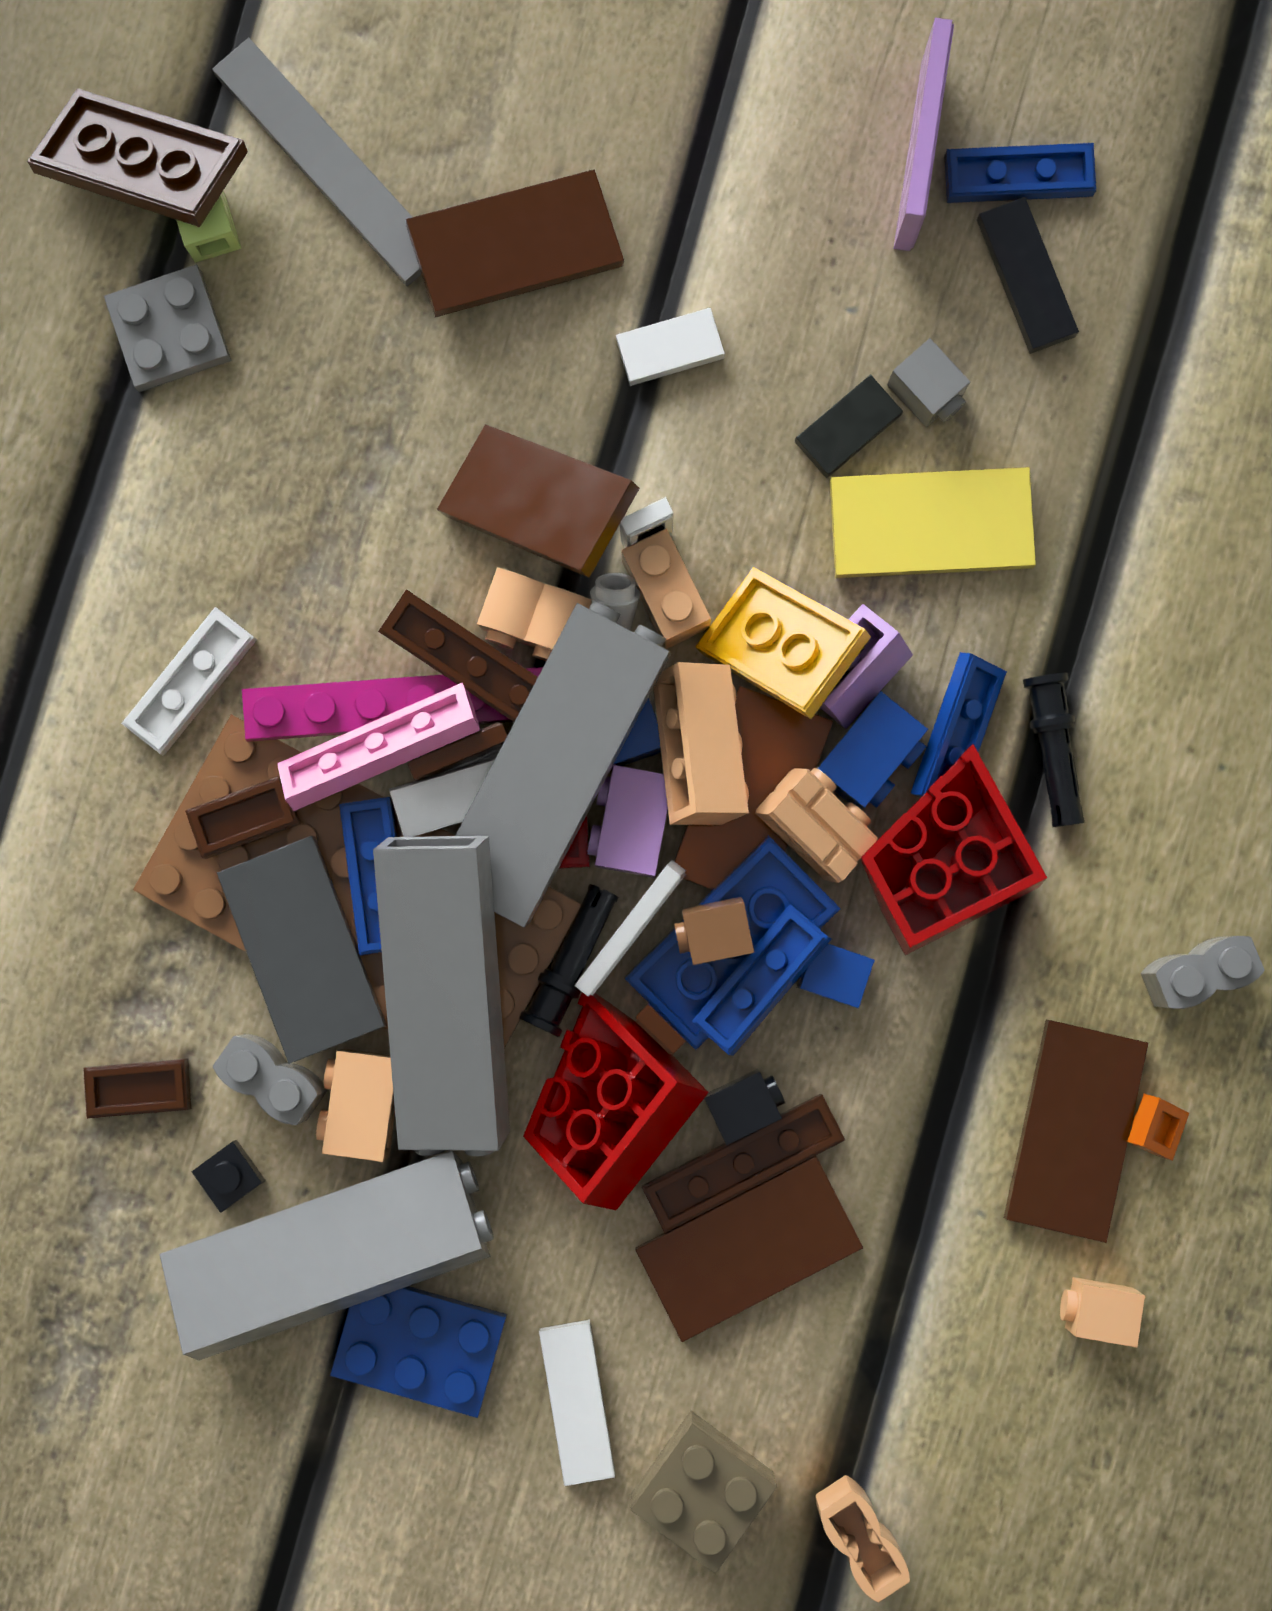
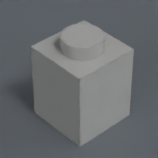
(929, 384)

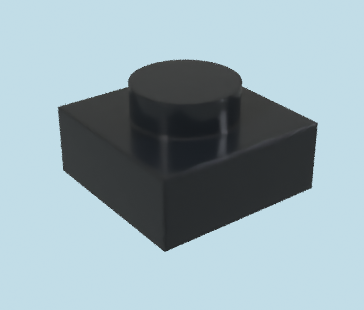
(228, 1176)

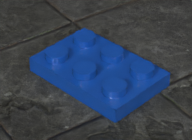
(421, 1348)

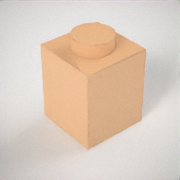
(1103, 1311)

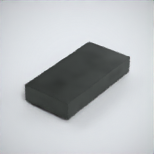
(848, 426)

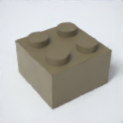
(703, 1491)

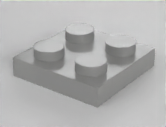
(167, 328)

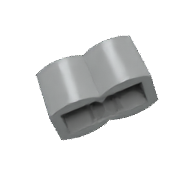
(1210, 966)
(260, 1070)

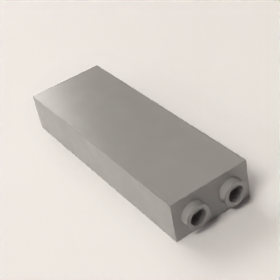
(561, 752)
(442, 993)
(325, 1255)

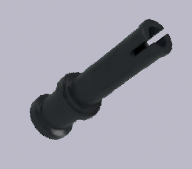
(1053, 725)
(558, 983)

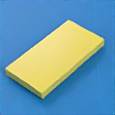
(932, 522)

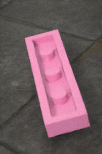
(378, 747)

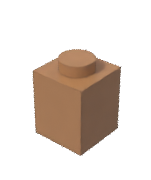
(714, 931)

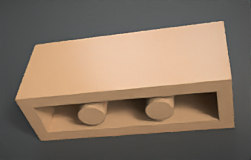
(700, 744)

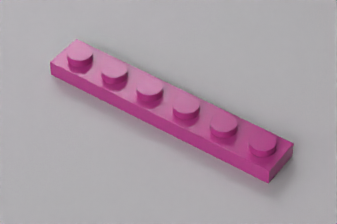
(342, 706)

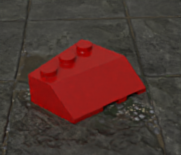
(950, 857)
(610, 1105)

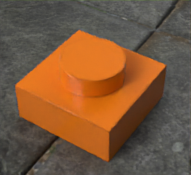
(1158, 1127)

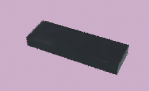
(1027, 275)

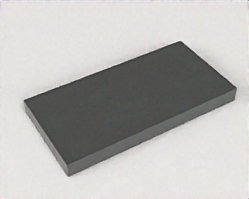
(301, 949)

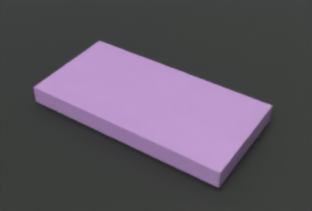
(924, 134)

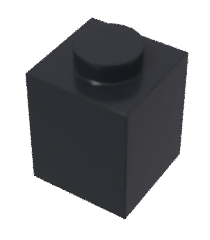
(745, 1105)

